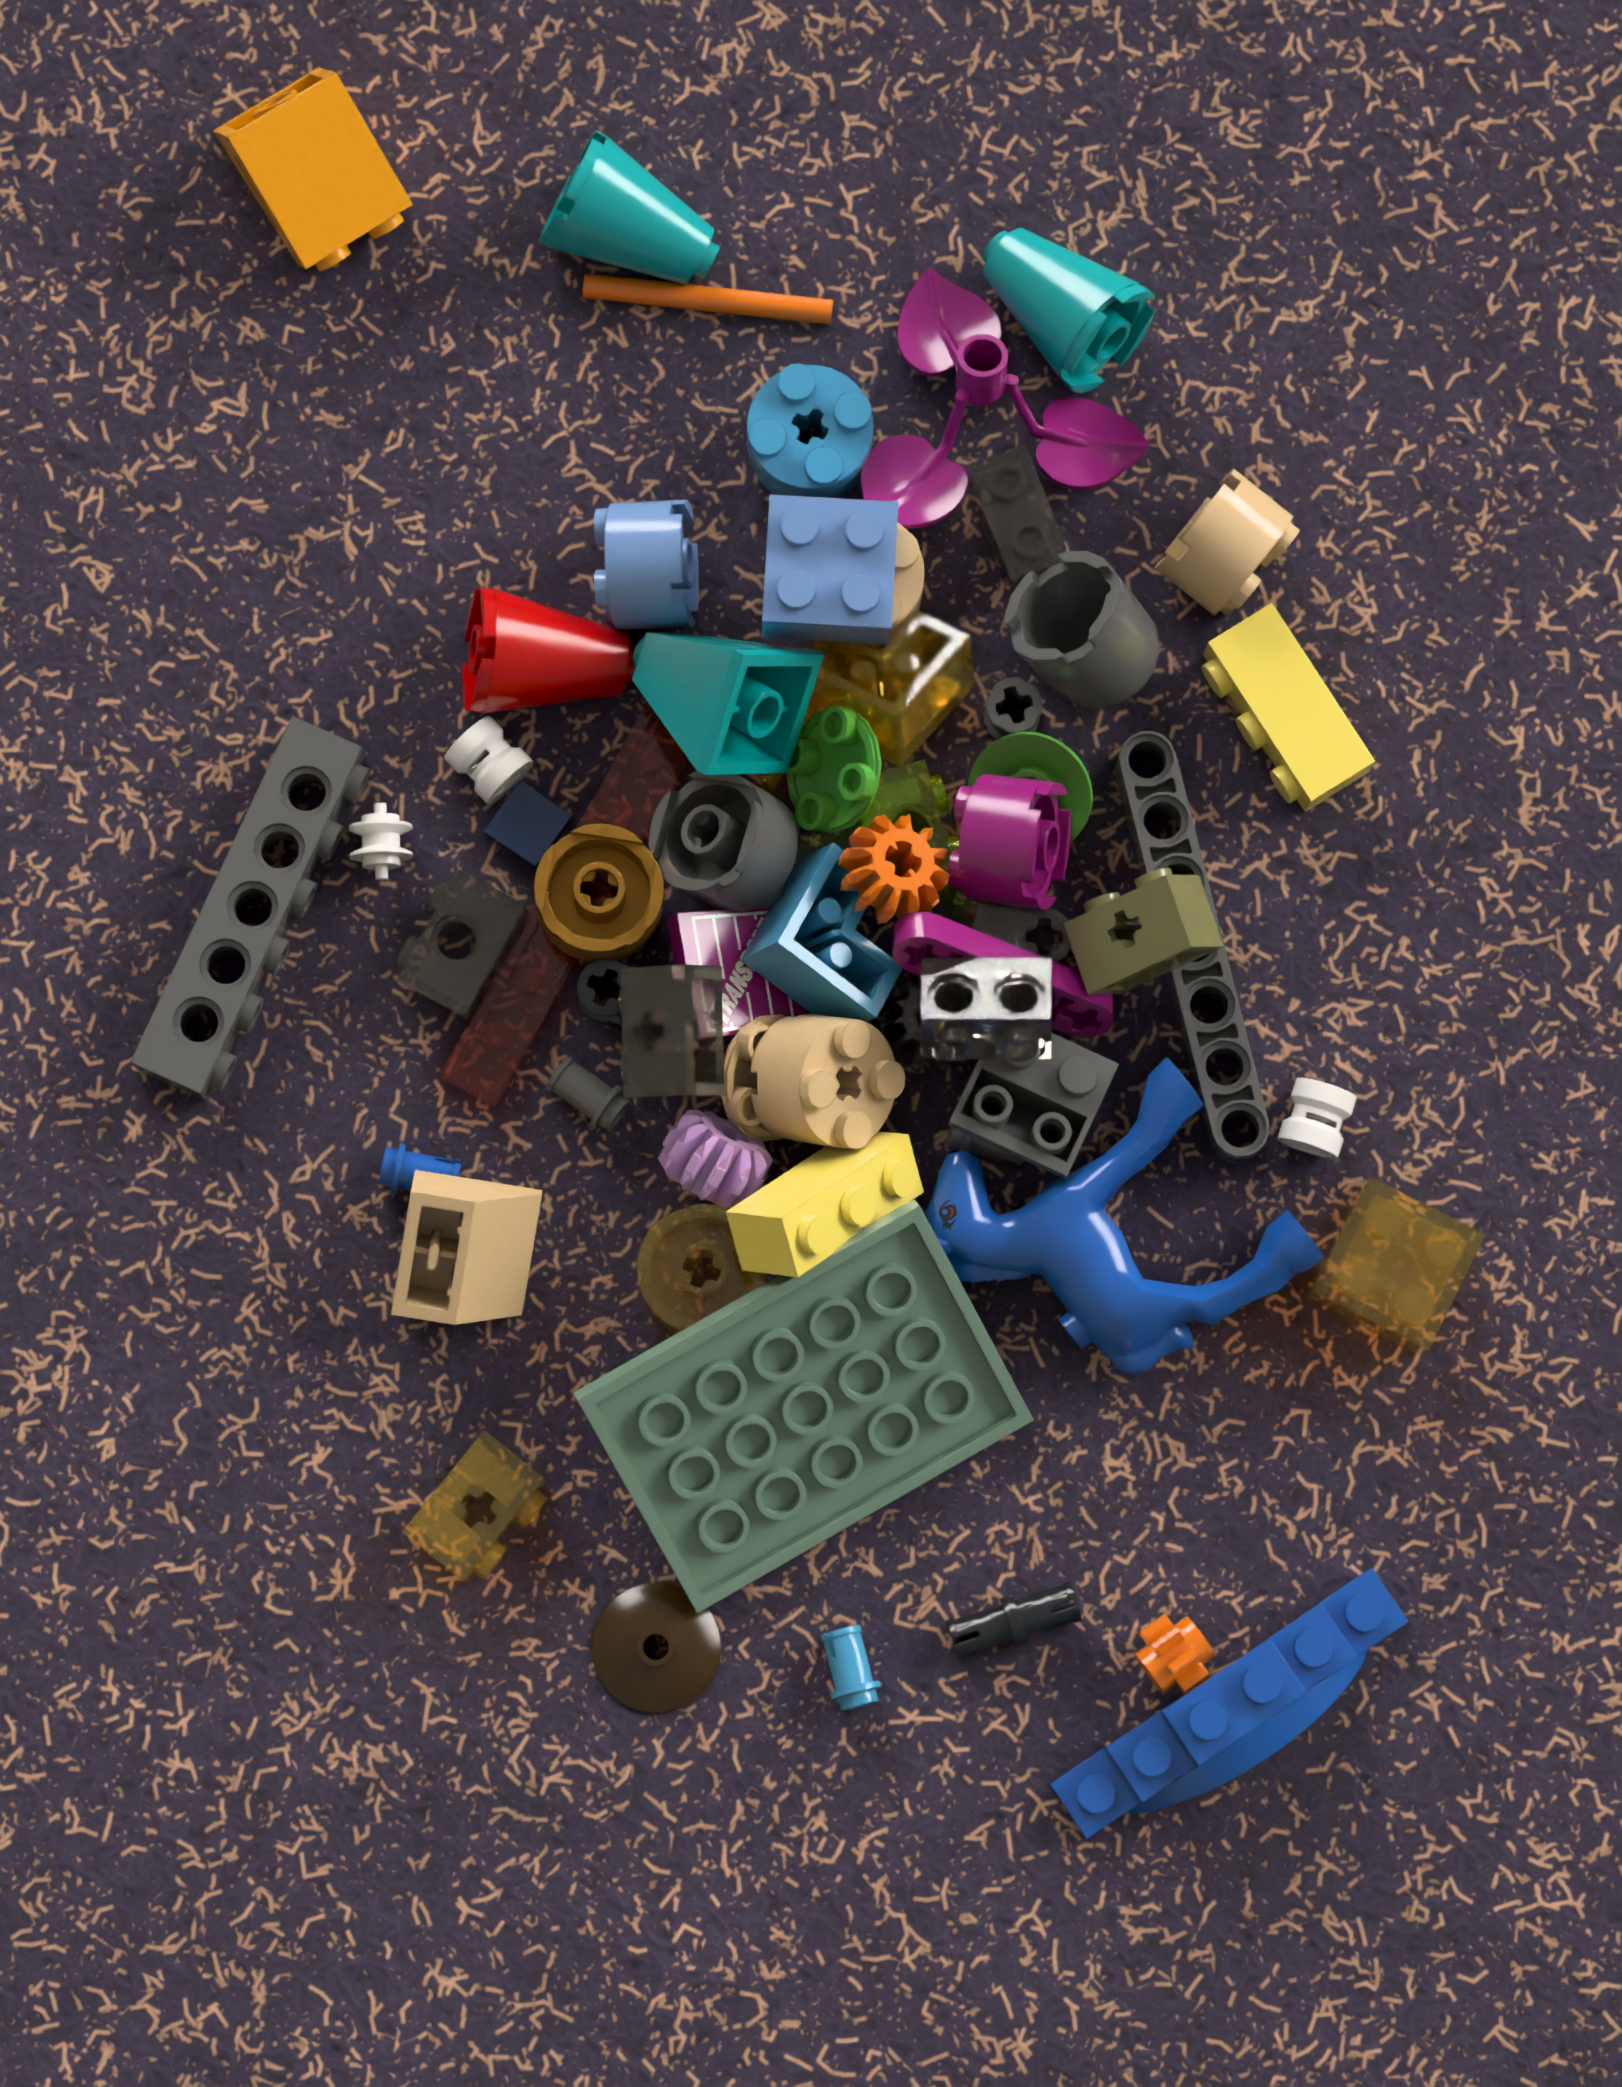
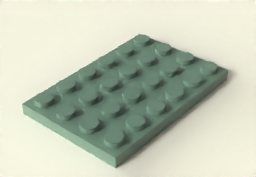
(804, 1406)

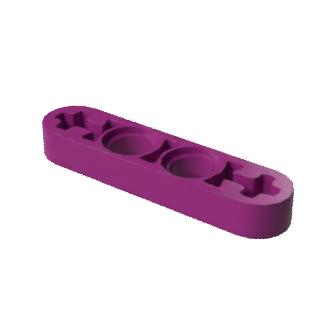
(934, 936)

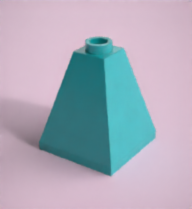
(728, 699)

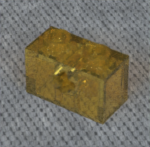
(481, 1471)

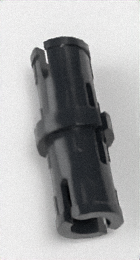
(1013, 1620)

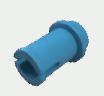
(850, 1668)

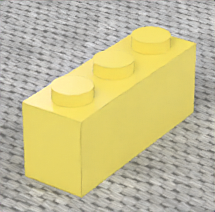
(1286, 708)
(823, 1204)

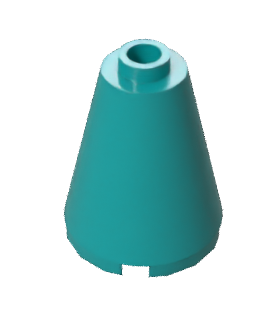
(627, 218)
(1068, 305)

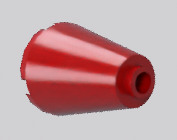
(538, 655)

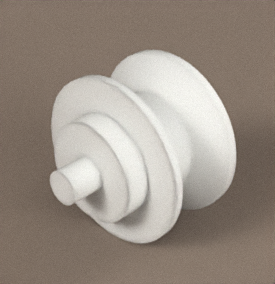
(380, 841)

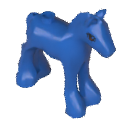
(1084, 1253)

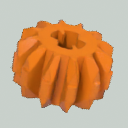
(893, 868)

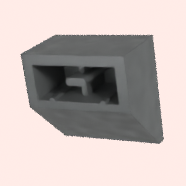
(1036, 1105)

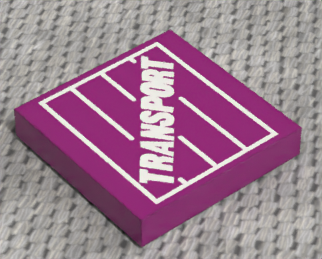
(722, 940)

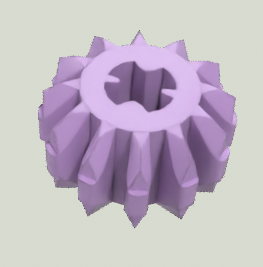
(714, 1158)

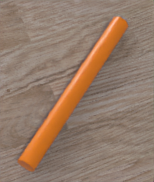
(707, 298)

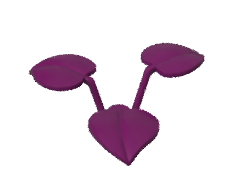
(952, 328)

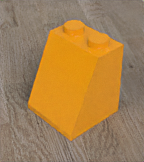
(315, 169)

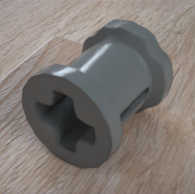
(1022, 695)

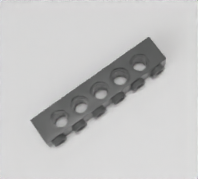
(302, 757)

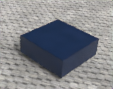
(527, 824)

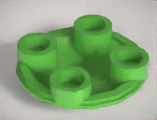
(834, 770)

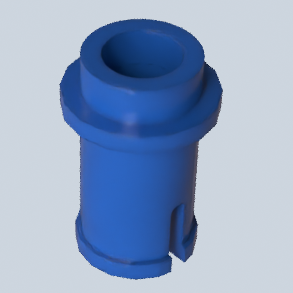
(400, 1165)

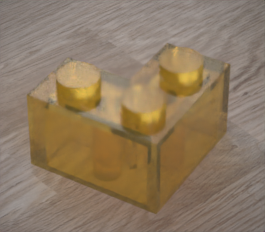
(902, 687)

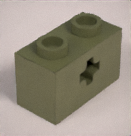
(1143, 932)

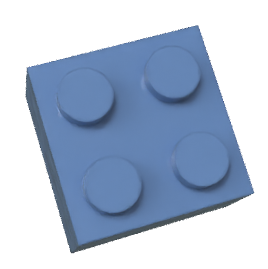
(829, 569)

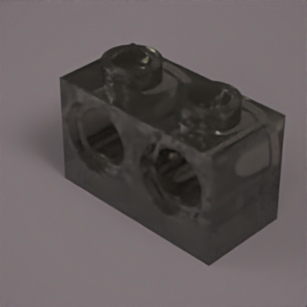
(986, 1008)

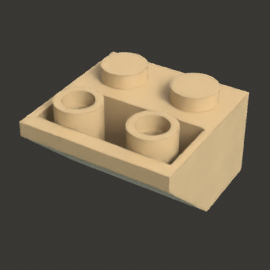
(465, 1249)

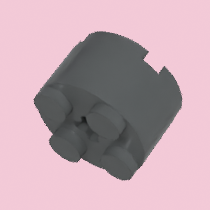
(725, 842)

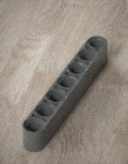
(1208, 976)

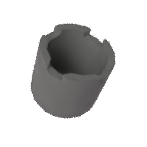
(1083, 631)

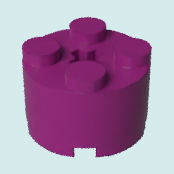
(1010, 841)

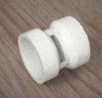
(488, 760)
(1316, 1118)

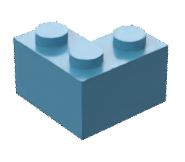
(812, 945)

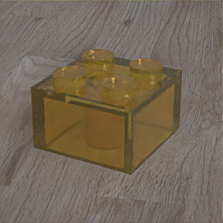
(1395, 1266)

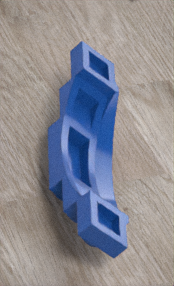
(1236, 1713)

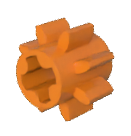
(1174, 1654)

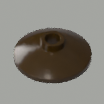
(661, 1683)

